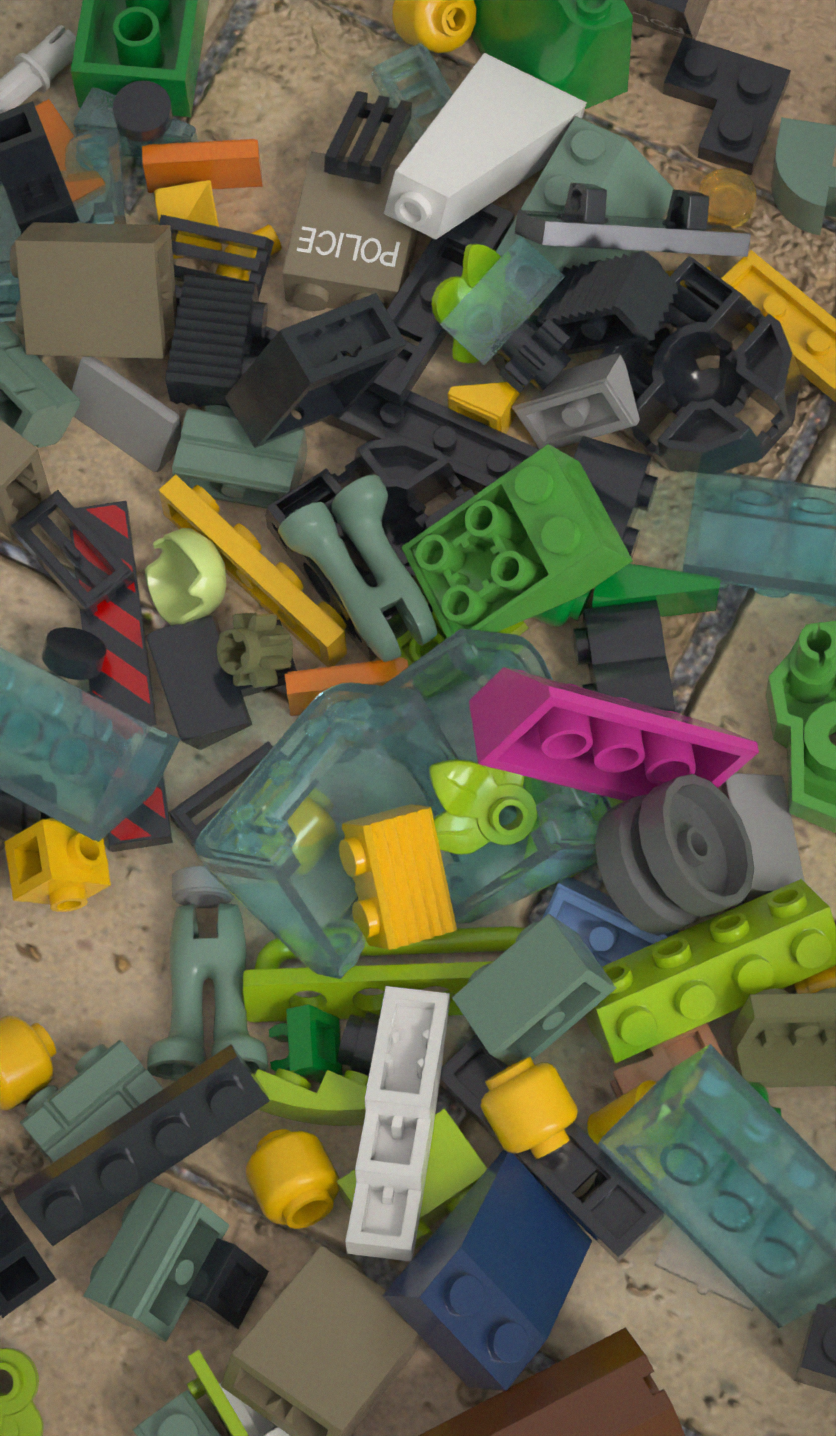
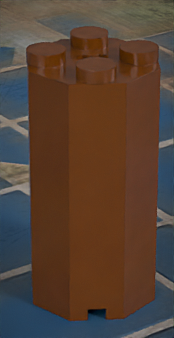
(587, 1394)

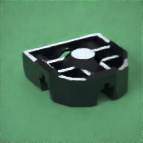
(707, 432)
(411, 477)

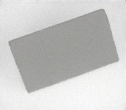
(579, 403)
(126, 414)
(769, 825)

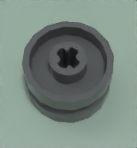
(674, 855)

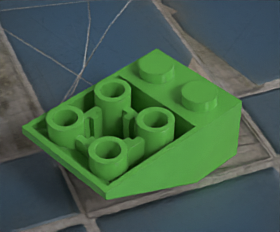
(517, 547)

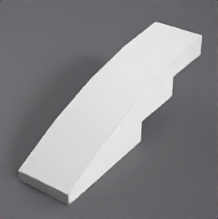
(398, 1124)

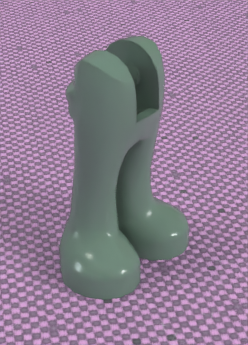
(359, 514)
(190, 965)

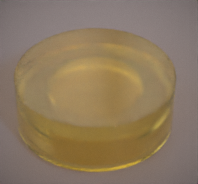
(730, 196)

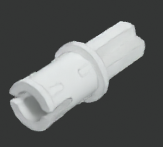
(36, 68)

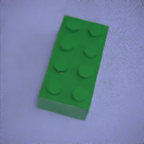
(140, 42)

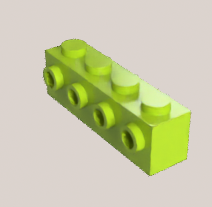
(713, 969)

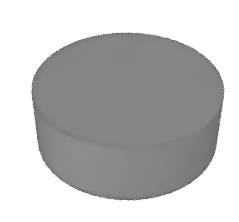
(198, 887)

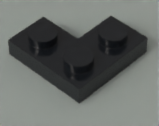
(739, 92)

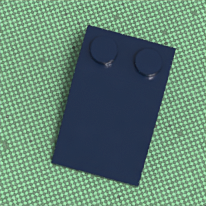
(493, 1276)

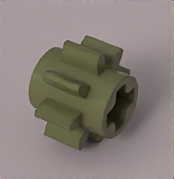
(255, 649)

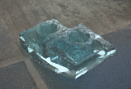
(502, 300)

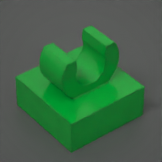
(311, 1040)

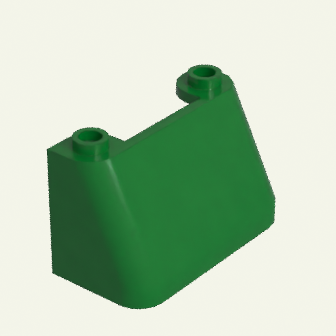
(562, 42)

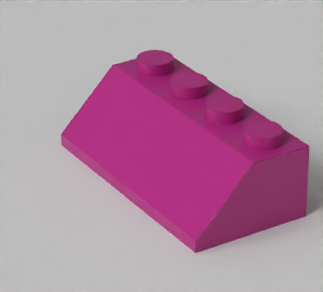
(595, 738)

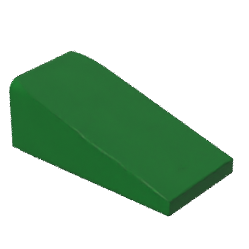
(674, 590)

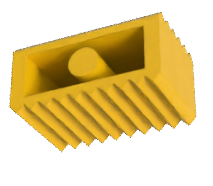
(397, 877)

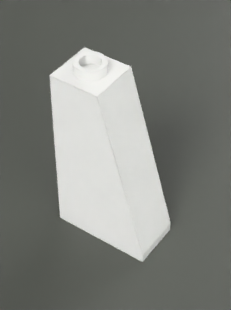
(480, 146)

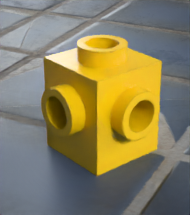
(56, 866)

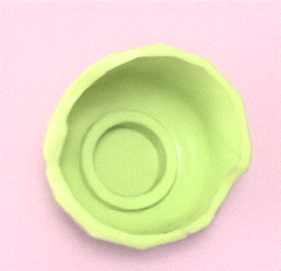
(187, 577)

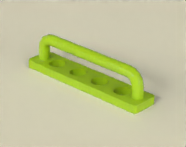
(272, 989)

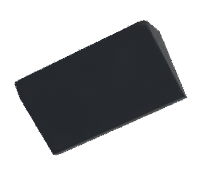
(195, 685)

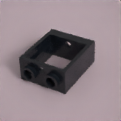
(315, 369)

